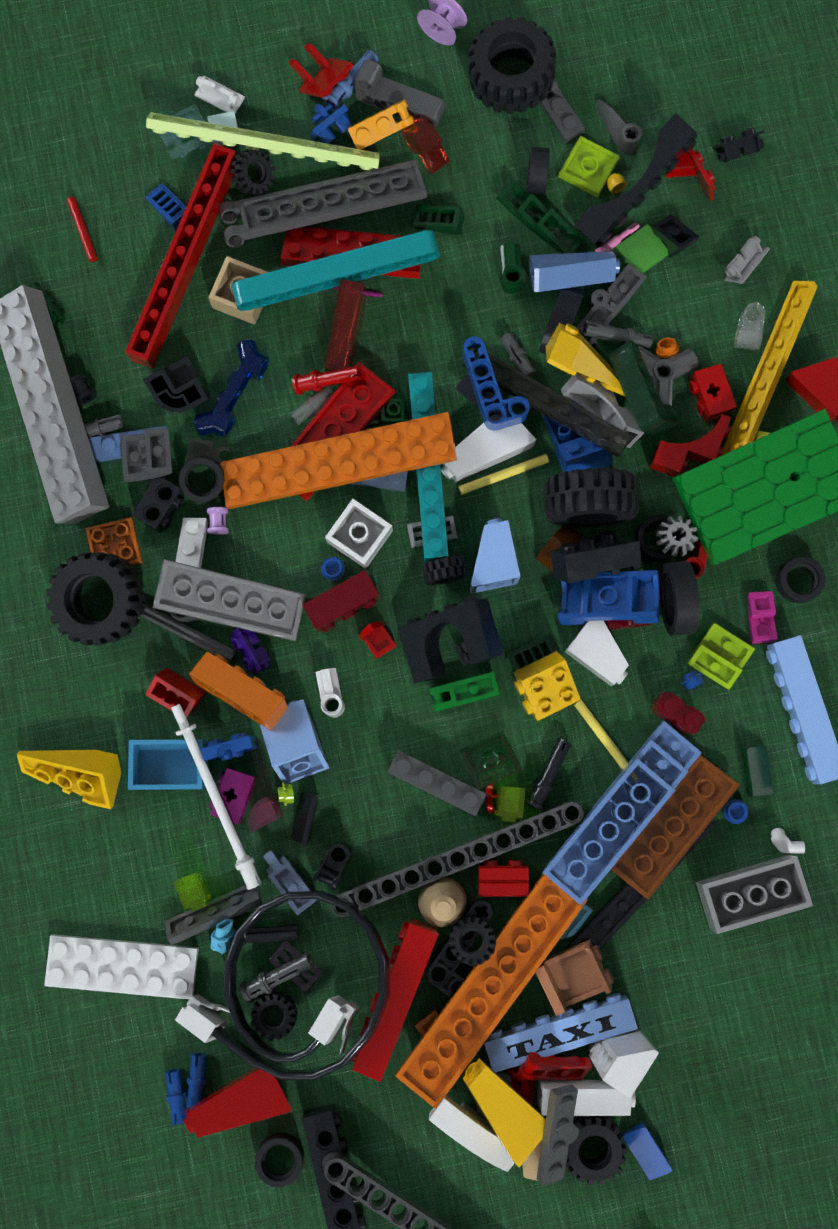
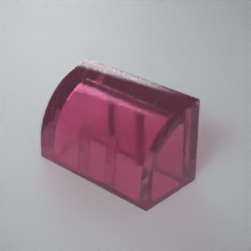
(264, 813)

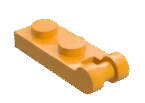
(380, 125)

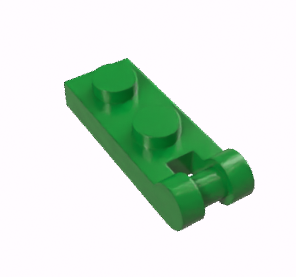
(465, 691)

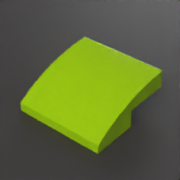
(721, 655)

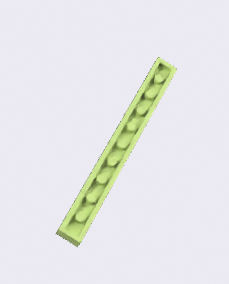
(254, 140)

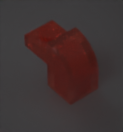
(426, 141)

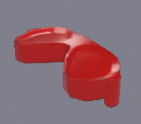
(488, 798)

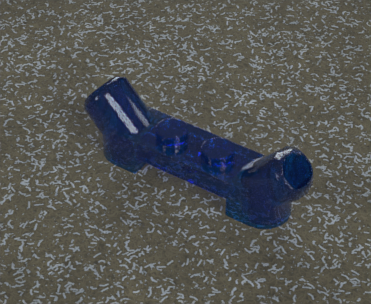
(220, 419)

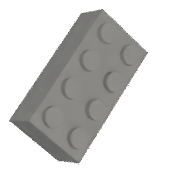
(754, 894)

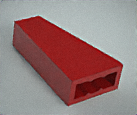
(241, 1102)

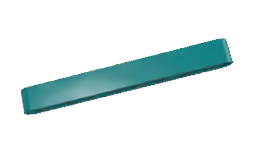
(329, 271)

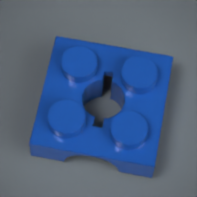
(225, 750)

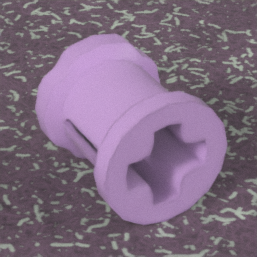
(217, 520)

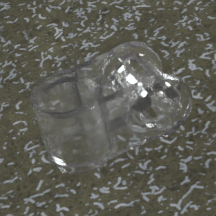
(749, 330)

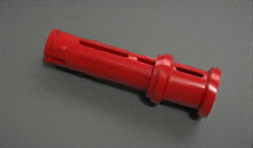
(317, 380)

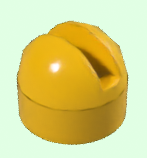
(616, 183)

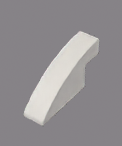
(470, 1131)

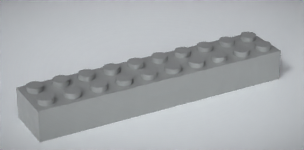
(49, 407)

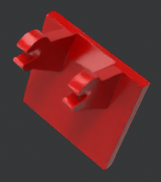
(323, 82)
(691, 165)

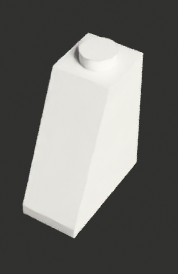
(599, 652)

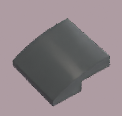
(146, 455)

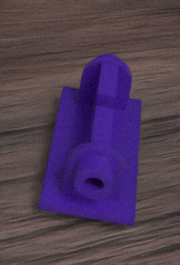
(252, 658)

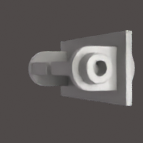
(742, 266)

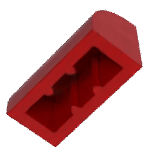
(172, 689)

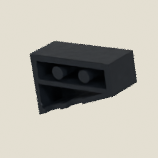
(595, 555)

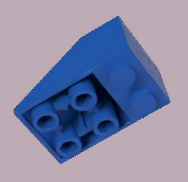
(574, 450)

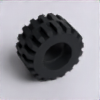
(604, 1165)

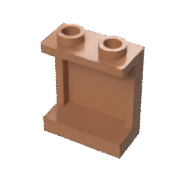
(574, 976)

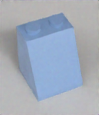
(496, 558)
(295, 744)

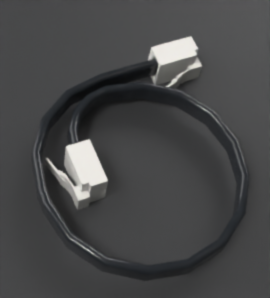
(208, 1025)

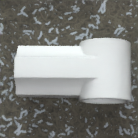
(330, 690)

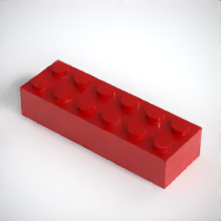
(406, 971)

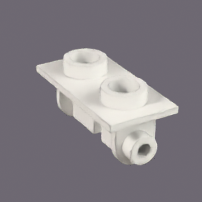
(218, 95)

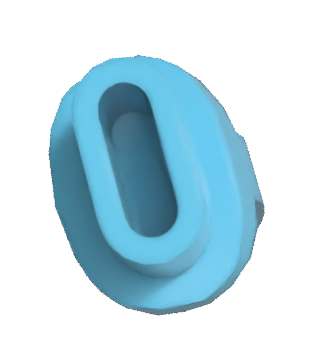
(222, 936)

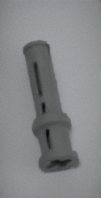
(267, 981)

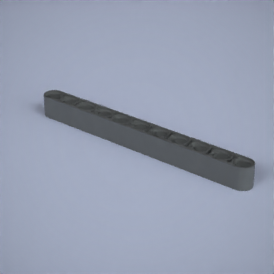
(466, 848)

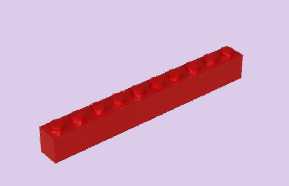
(182, 257)

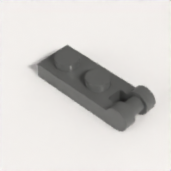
(562, 114)

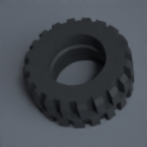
(510, 39)
(591, 497)
(66, 598)

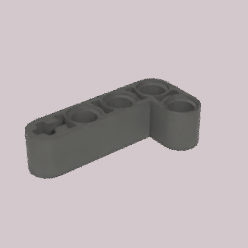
(382, 93)

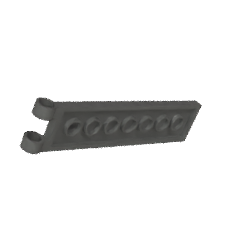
(322, 201)

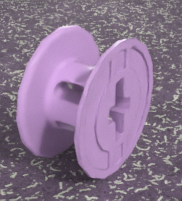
(441, 20)

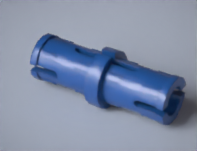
(196, 1079)
(176, 1096)

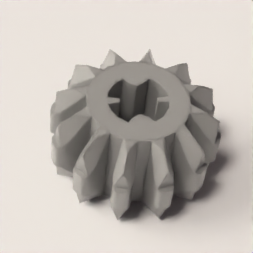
(669, 541)

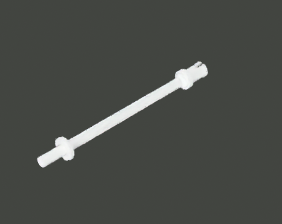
(244, 862)

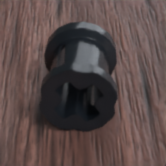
(82, 389)

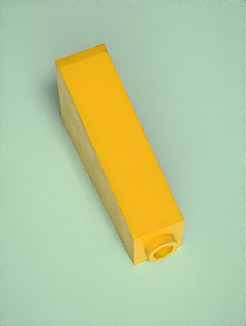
(509, 1114)

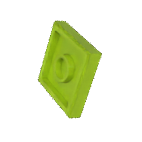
(589, 166)

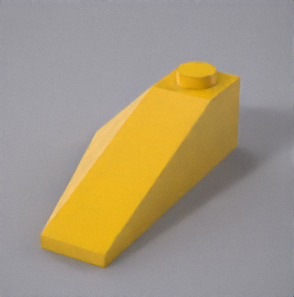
(574, 354)
(84, 772)

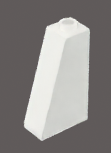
(487, 448)
(593, 1098)

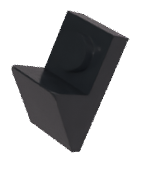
(674, 234)

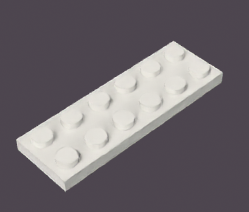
(121, 966)

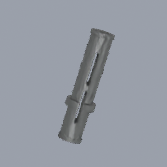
(616, 334)

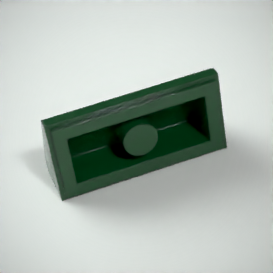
(757, 771)

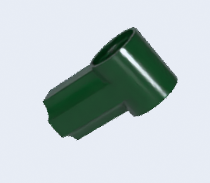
(511, 267)

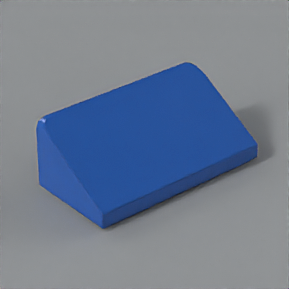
(646, 1151)

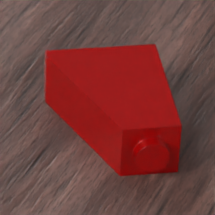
(818, 386)

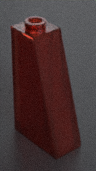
(346, 325)

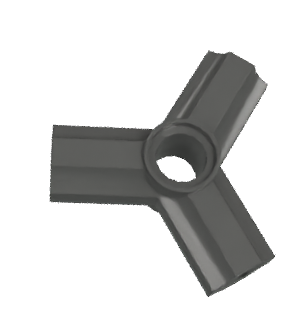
(674, 367)

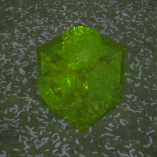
(510, 803)
(193, 891)

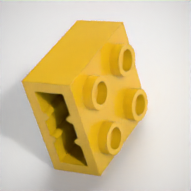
(546, 686)

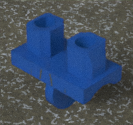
(338, 118)

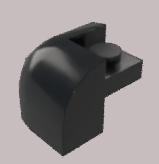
(178, 386)

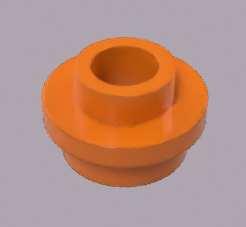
(667, 348)

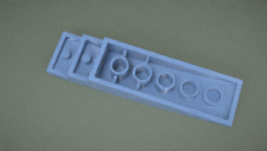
(622, 813)

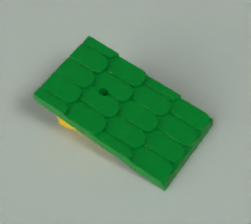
(763, 488)

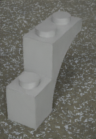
(603, 404)

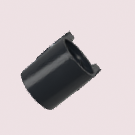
(332, 869)

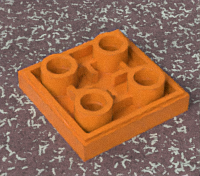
(116, 538)

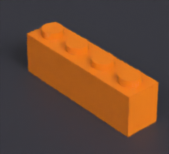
(239, 690)

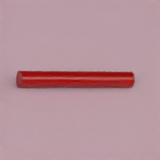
(82, 230)

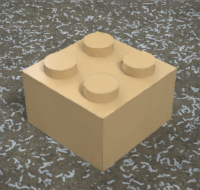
(222, 295)

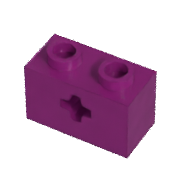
(243, 785)

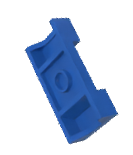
(612, 597)

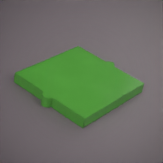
(642, 249)

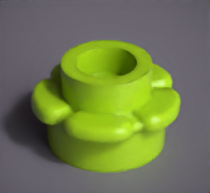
(285, 793)

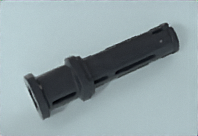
(543, 785)

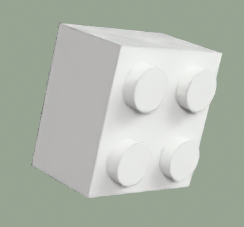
(359, 533)

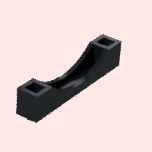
(672, 142)

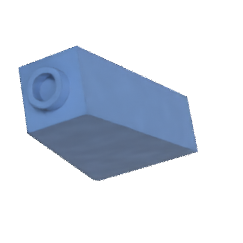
(572, 270)

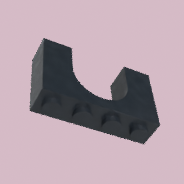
(473, 621)

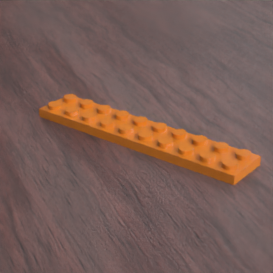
(339, 460)
(488, 992)

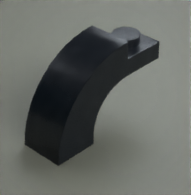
(563, 312)

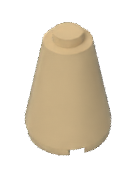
(442, 902)

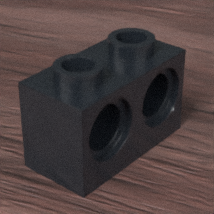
(153, 501)

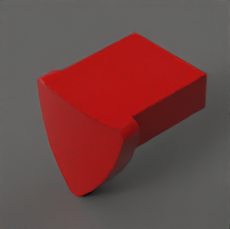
(377, 639)

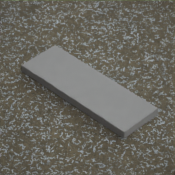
(228, 600)

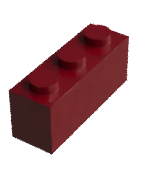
(341, 602)

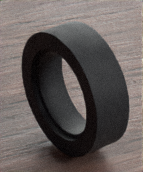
(679, 598)

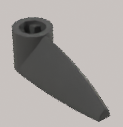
(624, 135)

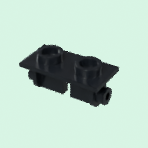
(748, 142)

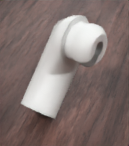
(784, 844)

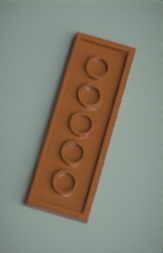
(675, 827)

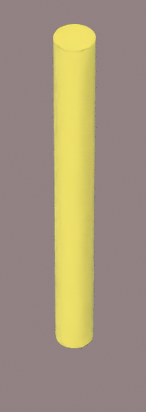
(503, 474)
(603, 736)

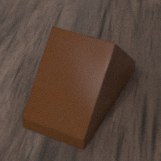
(563, 535)

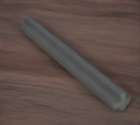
(187, 633)

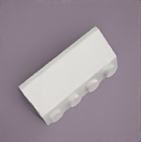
(623, 1060)

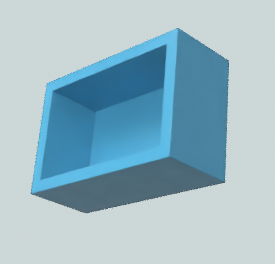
(163, 765)

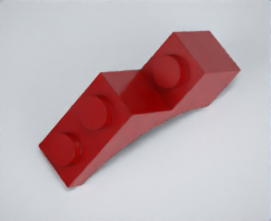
(672, 457)

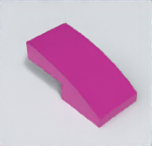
(761, 617)

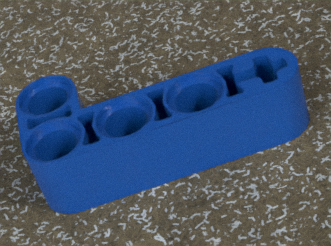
(489, 383)

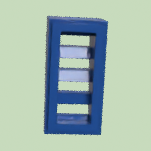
(172, 221)

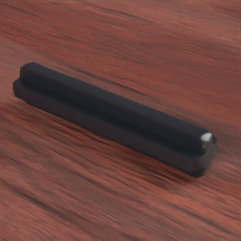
(272, 933)

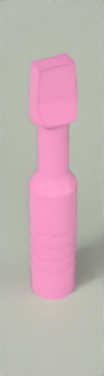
(614, 241)

